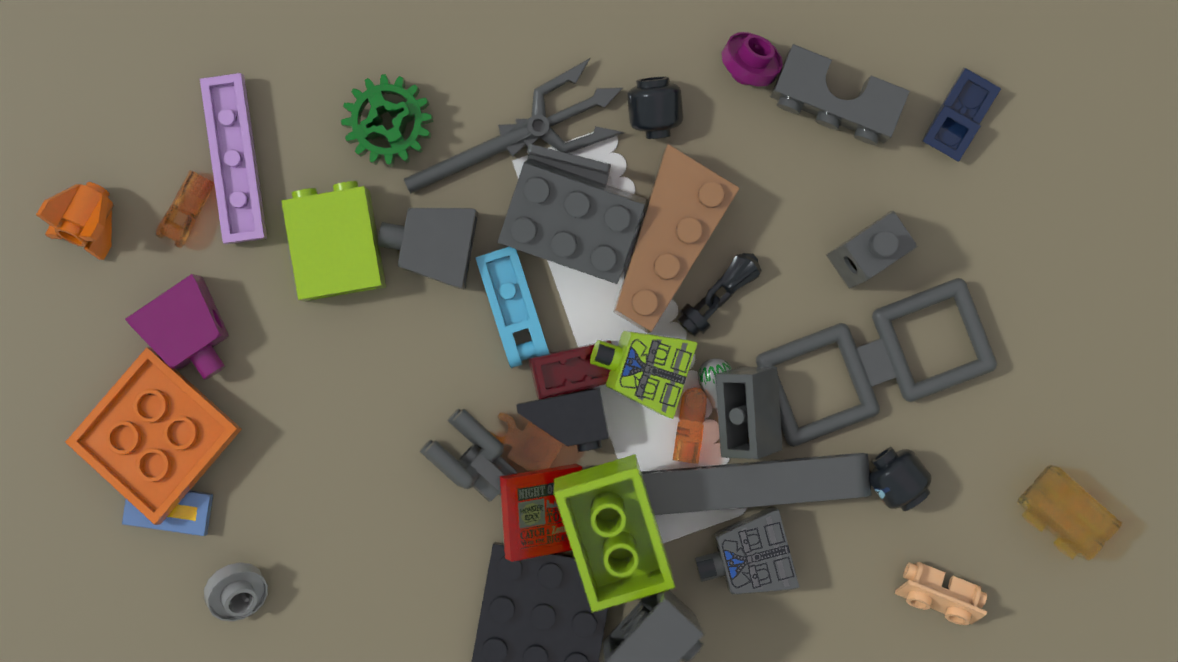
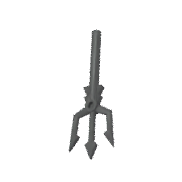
(525, 132)

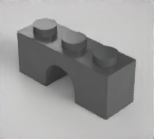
(804, 87)

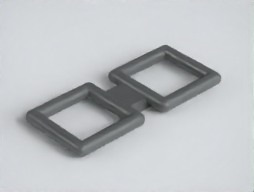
(882, 360)

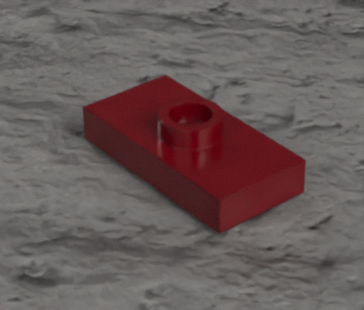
(566, 371)

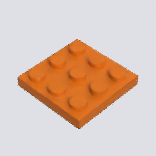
(153, 436)

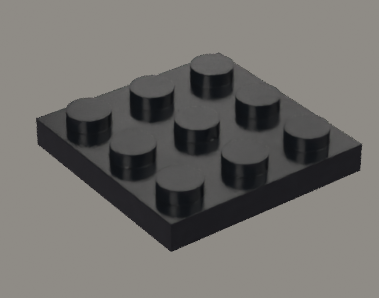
(537, 612)

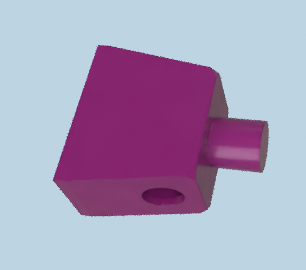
(183, 326)

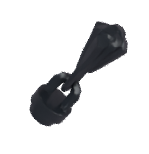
(739, 273)

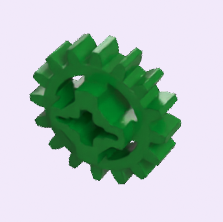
(405, 112)

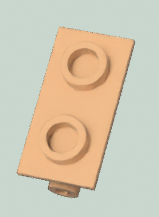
(959, 602)

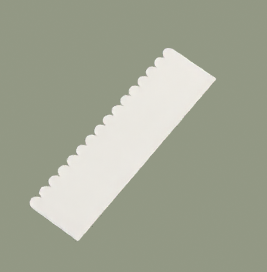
(630, 425)

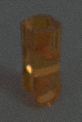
(189, 201)
(690, 426)

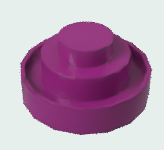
(751, 59)

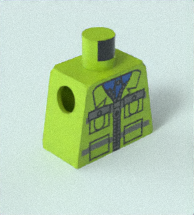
(647, 368)

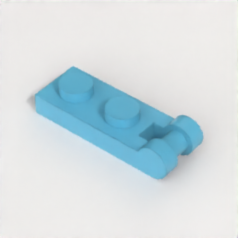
(511, 304)

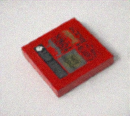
(532, 514)

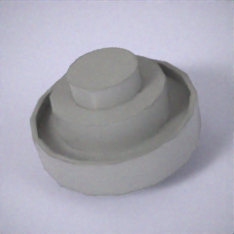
(235, 591)

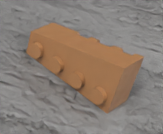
(675, 227)

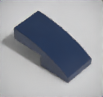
(961, 114)

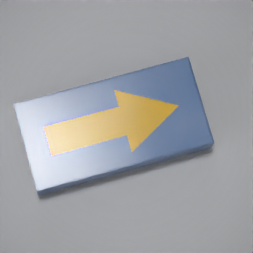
(188, 517)

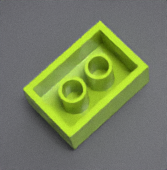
(613, 533)

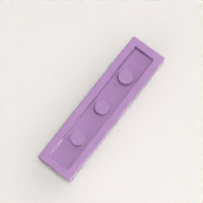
(233, 158)

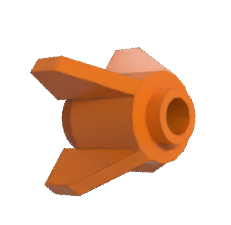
(80, 217)

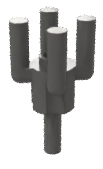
(481, 462)

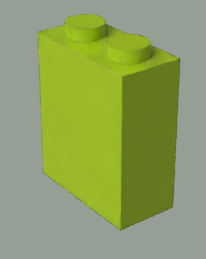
(333, 241)

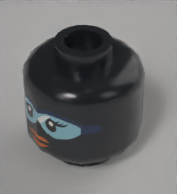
(900, 479)

